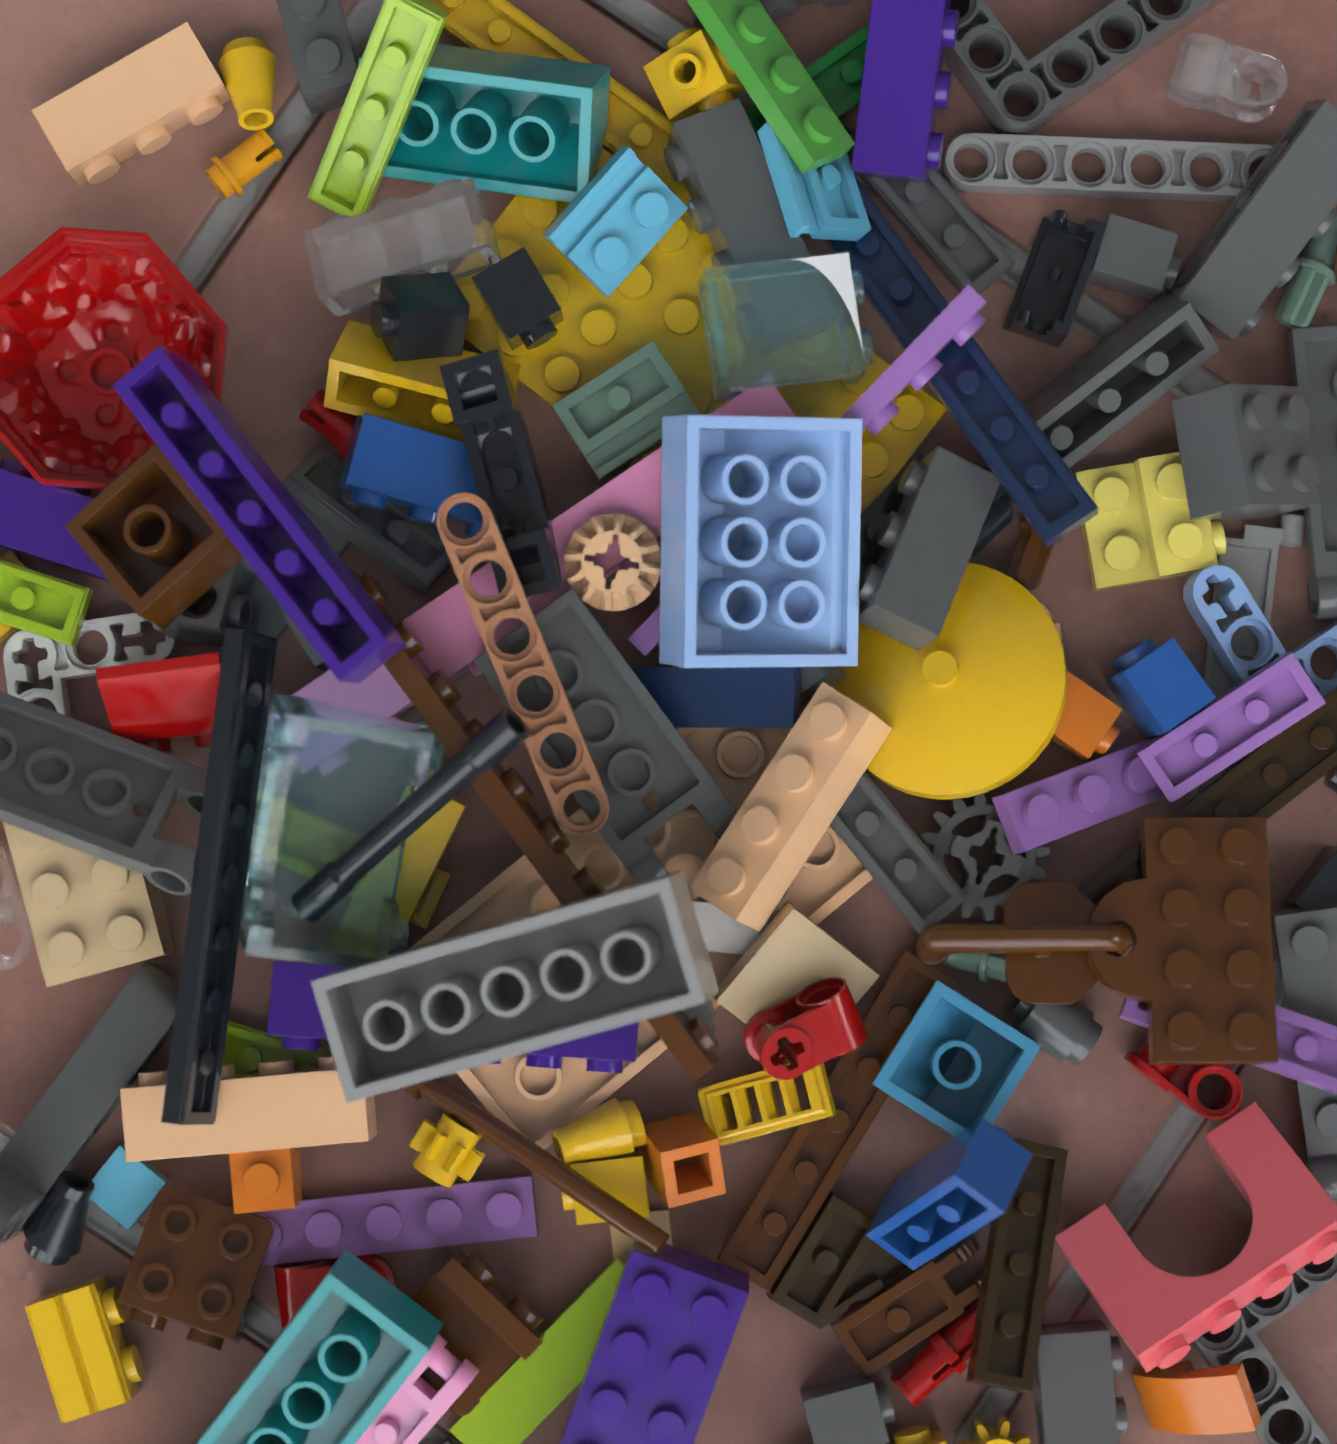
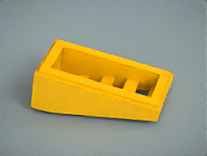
(720, 1117)

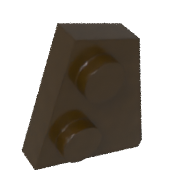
(833, 1265)

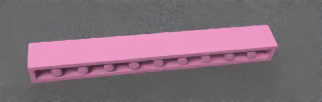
(447, 622)

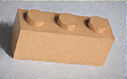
(132, 106)

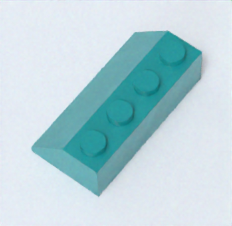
(505, 123)

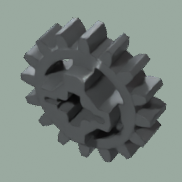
(958, 847)

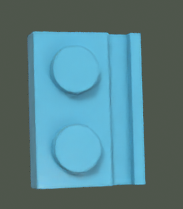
(817, 202)
(615, 221)

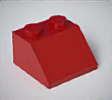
(162, 699)

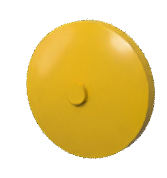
(970, 701)

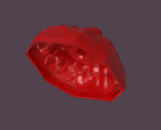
(71, 329)

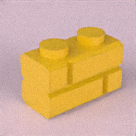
(85, 1348)

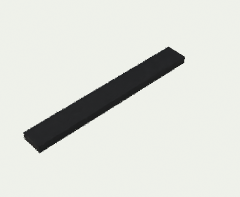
(219, 878)

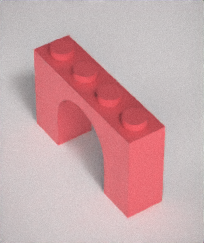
(1165, 1311)

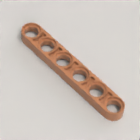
(533, 660)

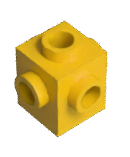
(692, 75)

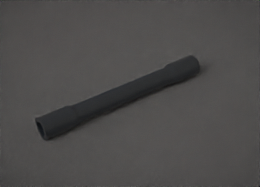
(477, 756)

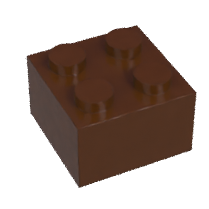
(154, 539)

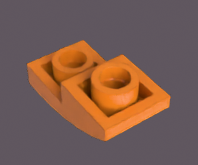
(1198, 1400)

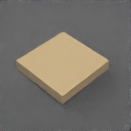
(785, 961)

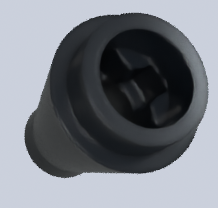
(59, 1222)

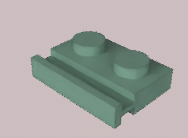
(622, 410)

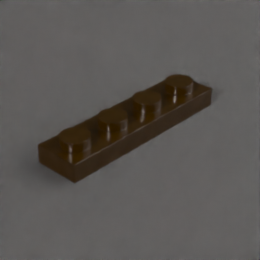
(1018, 1276)

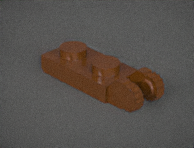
(907, 1310)

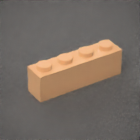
(790, 807)
(254, 1113)

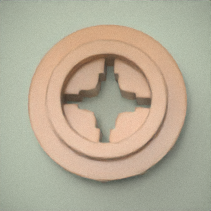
(630, 585)

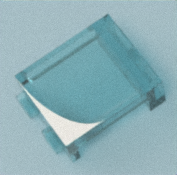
(784, 323)

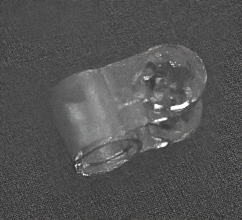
(1218, 78)

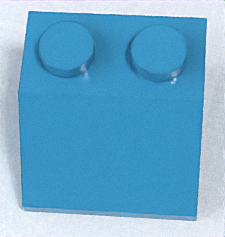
(955, 1062)

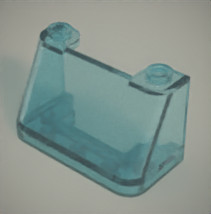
(319, 791)

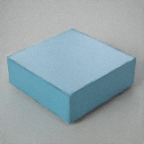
(126, 1188)

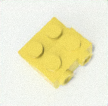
(1145, 524)

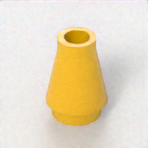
(250, 80)
(601, 1133)

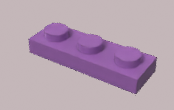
(1230, 726)
(1076, 799)

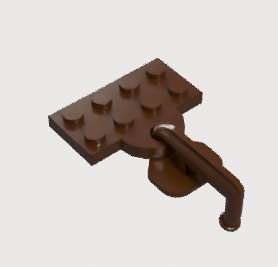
(1194, 935)

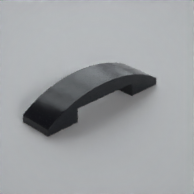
(504, 467)

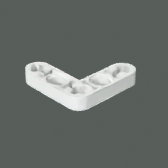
(64, 663)

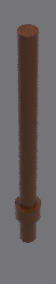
(541, 1163)

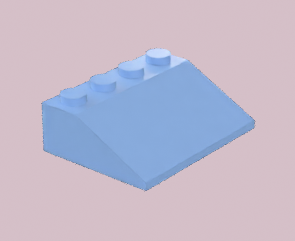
(760, 541)

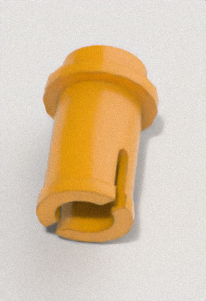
(242, 164)

